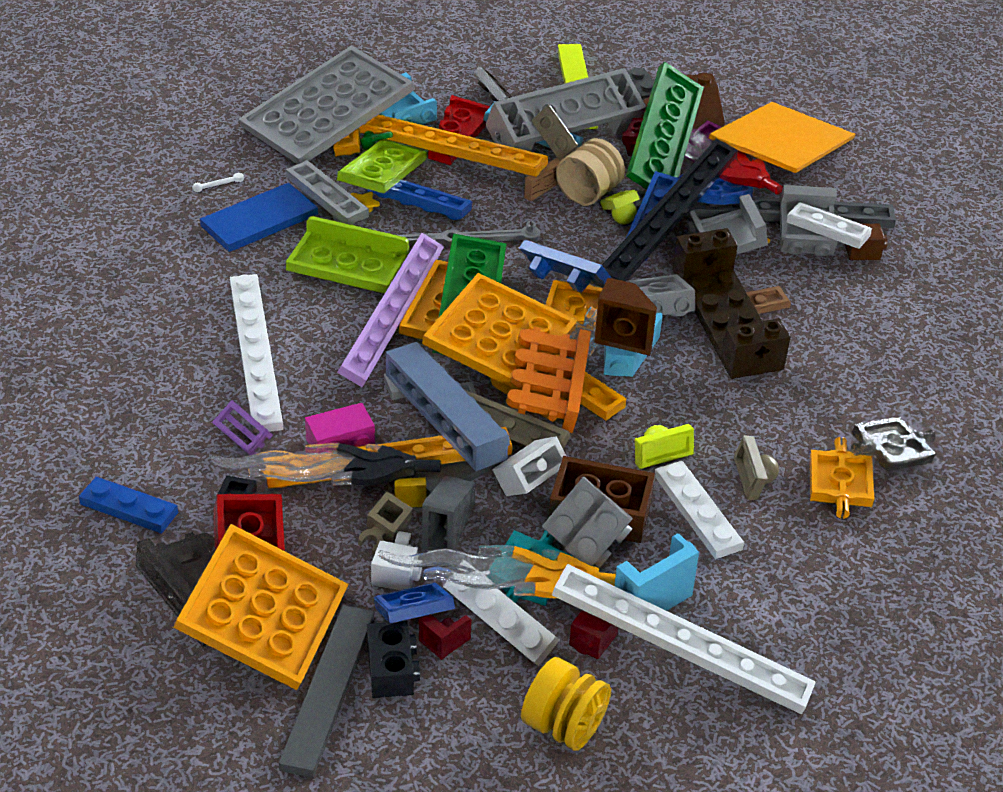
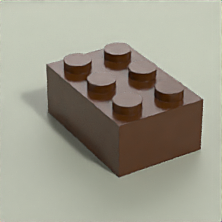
(624, 486)

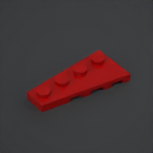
(463, 118)

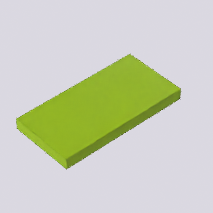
(382, 166)

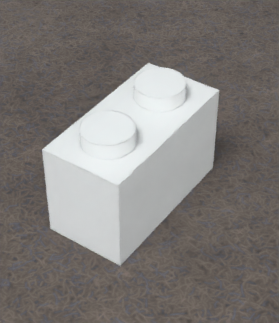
(530, 466)

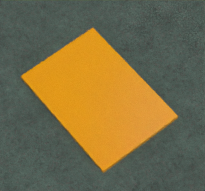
(782, 136)

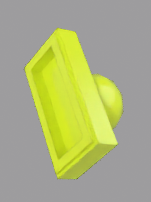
(621, 206)
(663, 445)

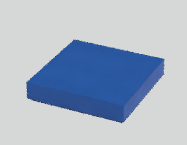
(413, 602)

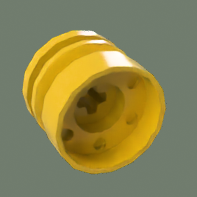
(565, 703)

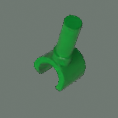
(370, 138)

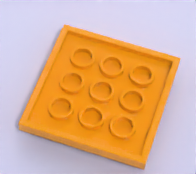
(485, 327)
(262, 606)

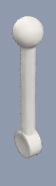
(237, 177)

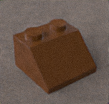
(625, 317)

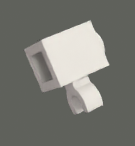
(390, 575)

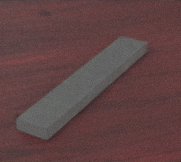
(326, 692)

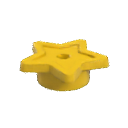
(367, 200)

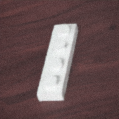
(699, 509)
(507, 619)

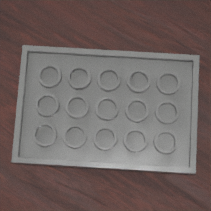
(326, 105)

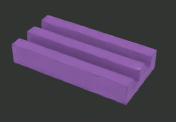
(257, 441)

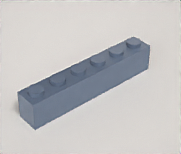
(447, 406)

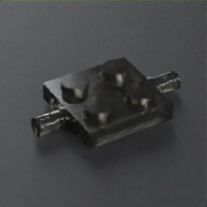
(893, 443)

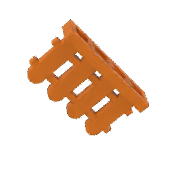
(553, 385)

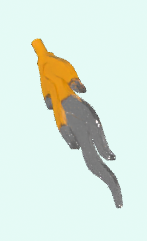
(498, 568)

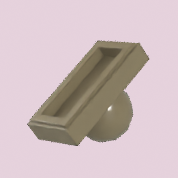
(753, 468)

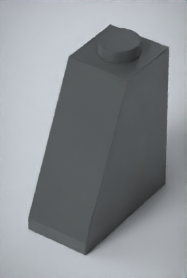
(447, 513)

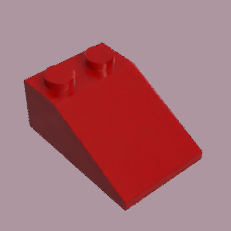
(253, 513)

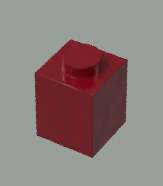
(591, 634)

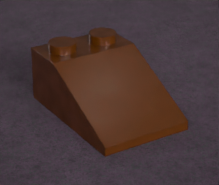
(710, 103)

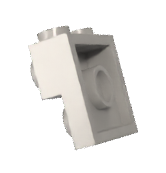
(668, 294)
(588, 523)

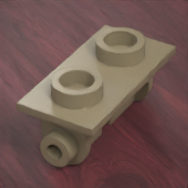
(554, 132)

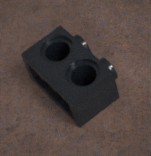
(391, 659)

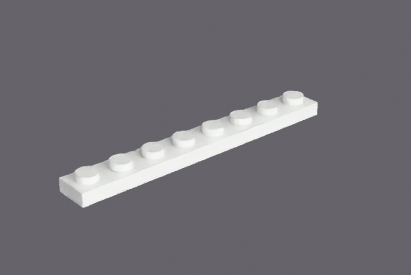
(256, 352)
(684, 639)

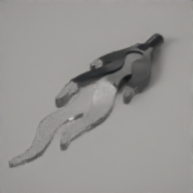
(337, 461)

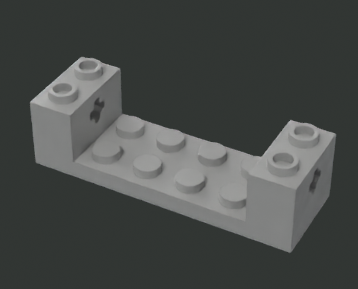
(576, 103)

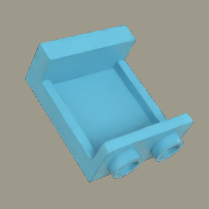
(413, 108)
(666, 581)

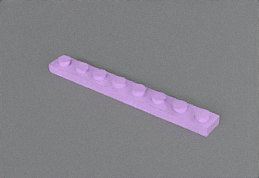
(390, 311)

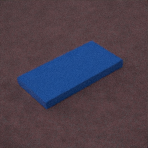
(258, 217)

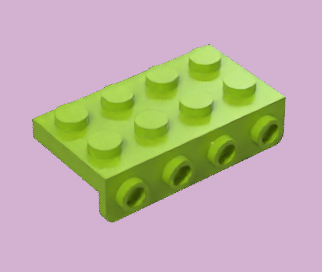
(348, 254)

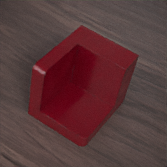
(444, 636)

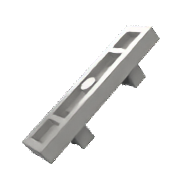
(327, 193)

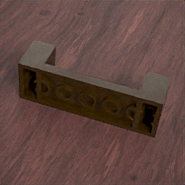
(725, 310)

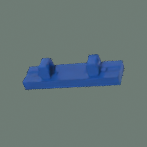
(579, 270)

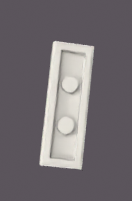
(829, 225)

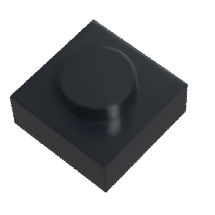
(238, 485)

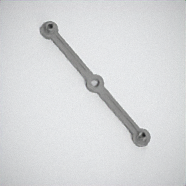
(528, 233)

